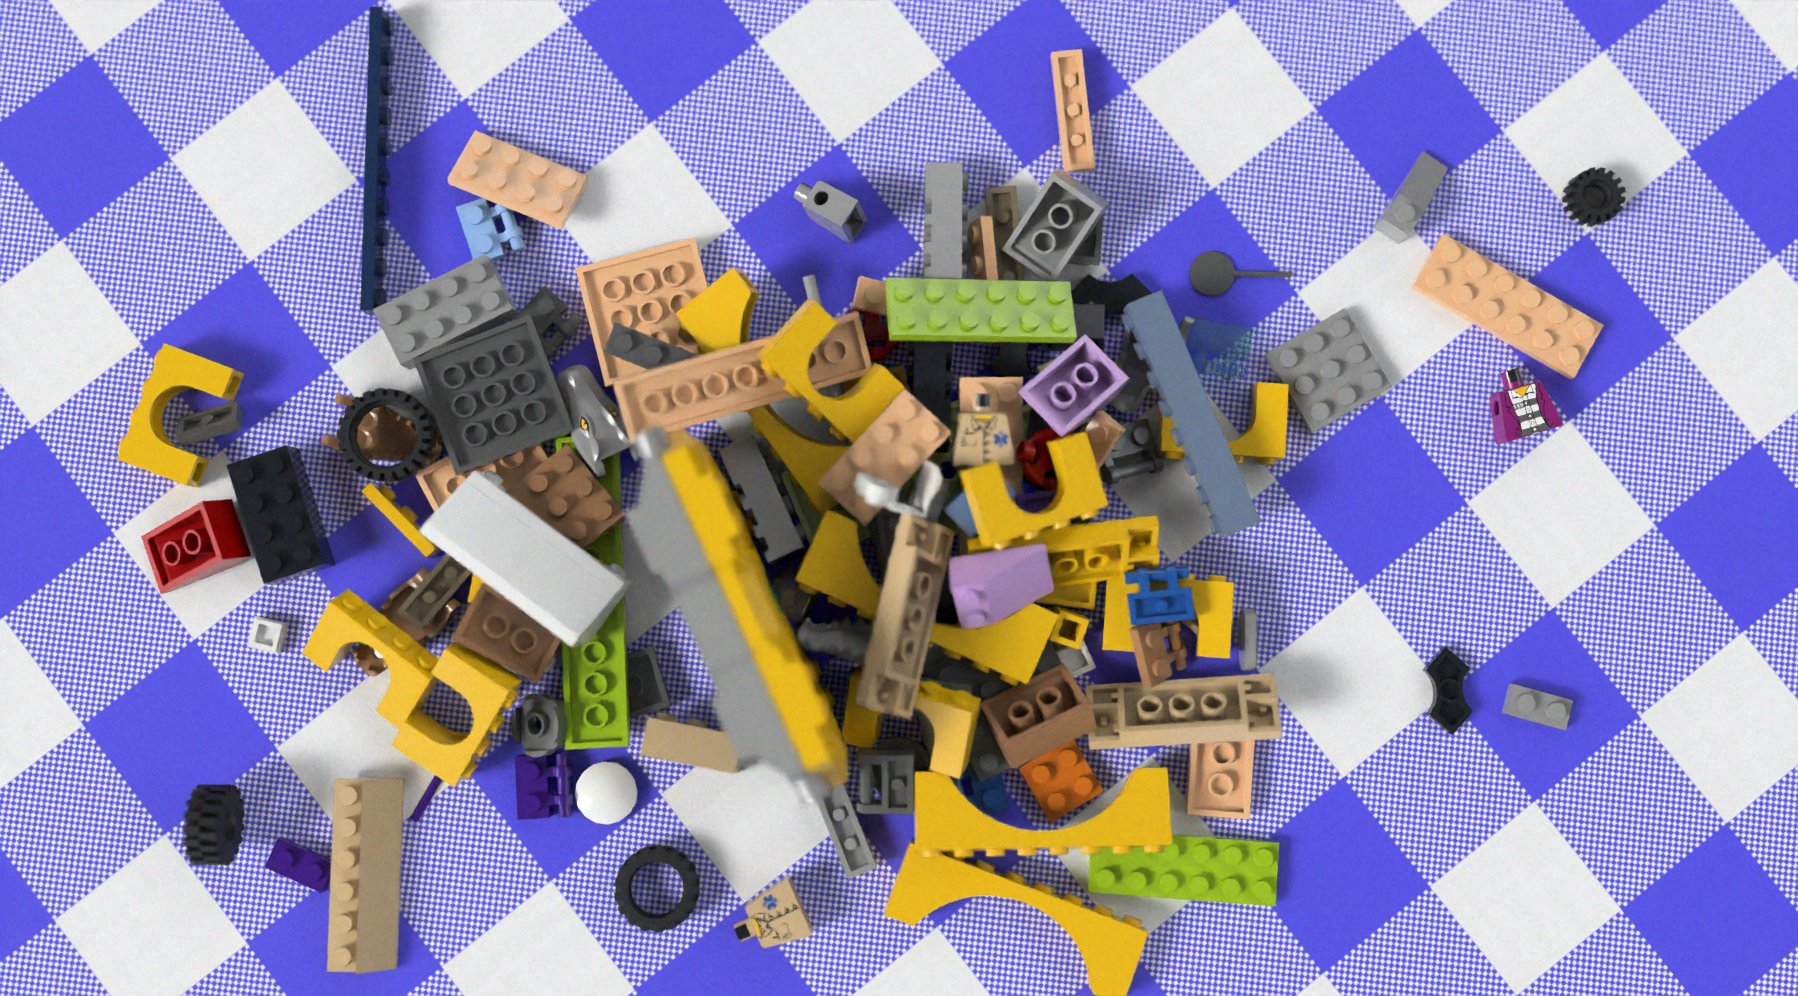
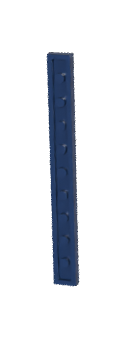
(376, 149)

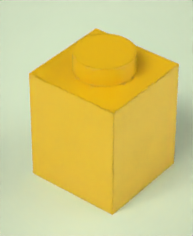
(1069, 627)

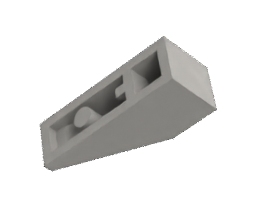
(1411, 198)

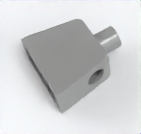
(832, 209)

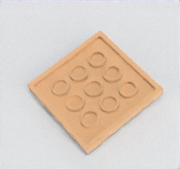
(644, 294)

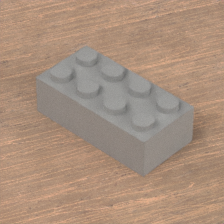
(446, 310)

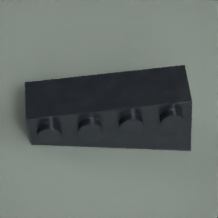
(932, 380)

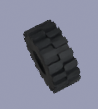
(213, 824)

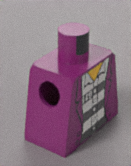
(1521, 409)

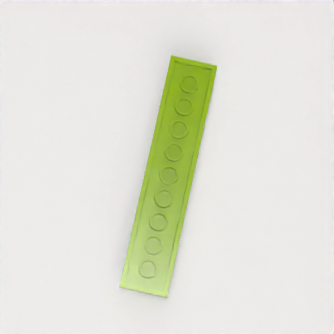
(598, 671)

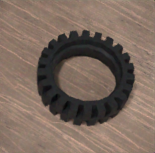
(353, 418)

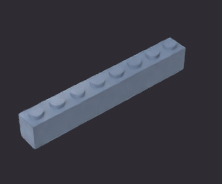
(1190, 414)

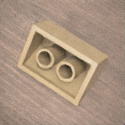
(689, 743)

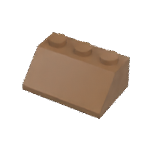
(1038, 715)

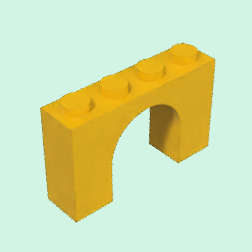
(789, 356)
(1265, 433)
(146, 441)
(1077, 494)
(1210, 600)
(410, 664)
(488, 691)
(949, 711)

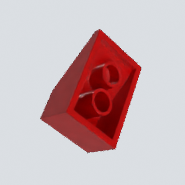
(196, 544)

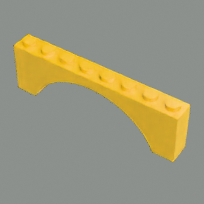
(721, 320)
(838, 569)
(952, 824)
(1105, 941)

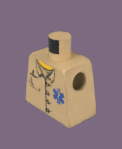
(982, 435)
(775, 916)

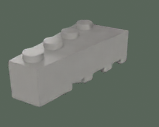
(943, 221)
(763, 500)

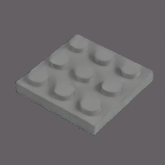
(1327, 371)

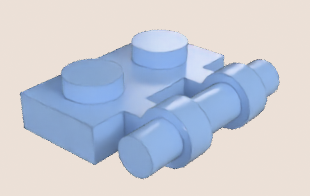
(481, 230)

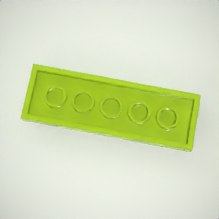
(980, 310)
(1191, 870)

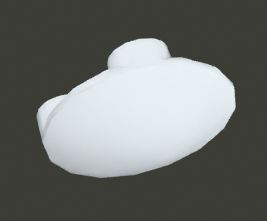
(606, 792)

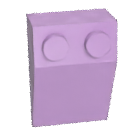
(1074, 386)
(998, 583)

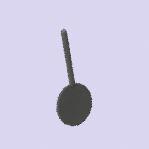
(1214, 273)

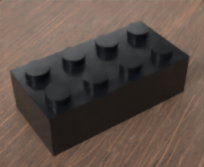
(280, 515)

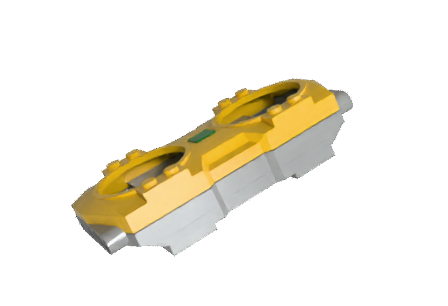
(708, 557)

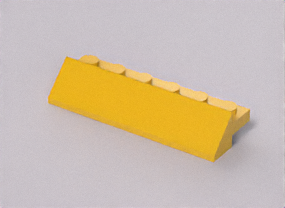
(1092, 550)

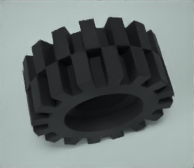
(1607, 186)

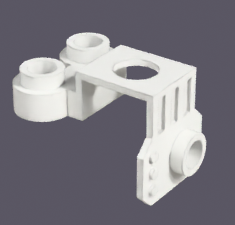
(883, 492)

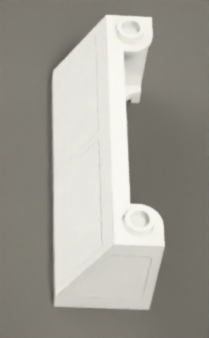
(526, 559)

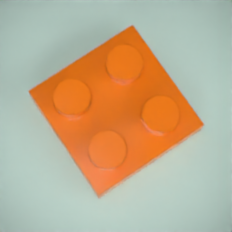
(1061, 780)

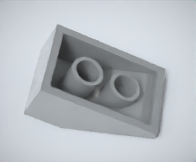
(1055, 225)

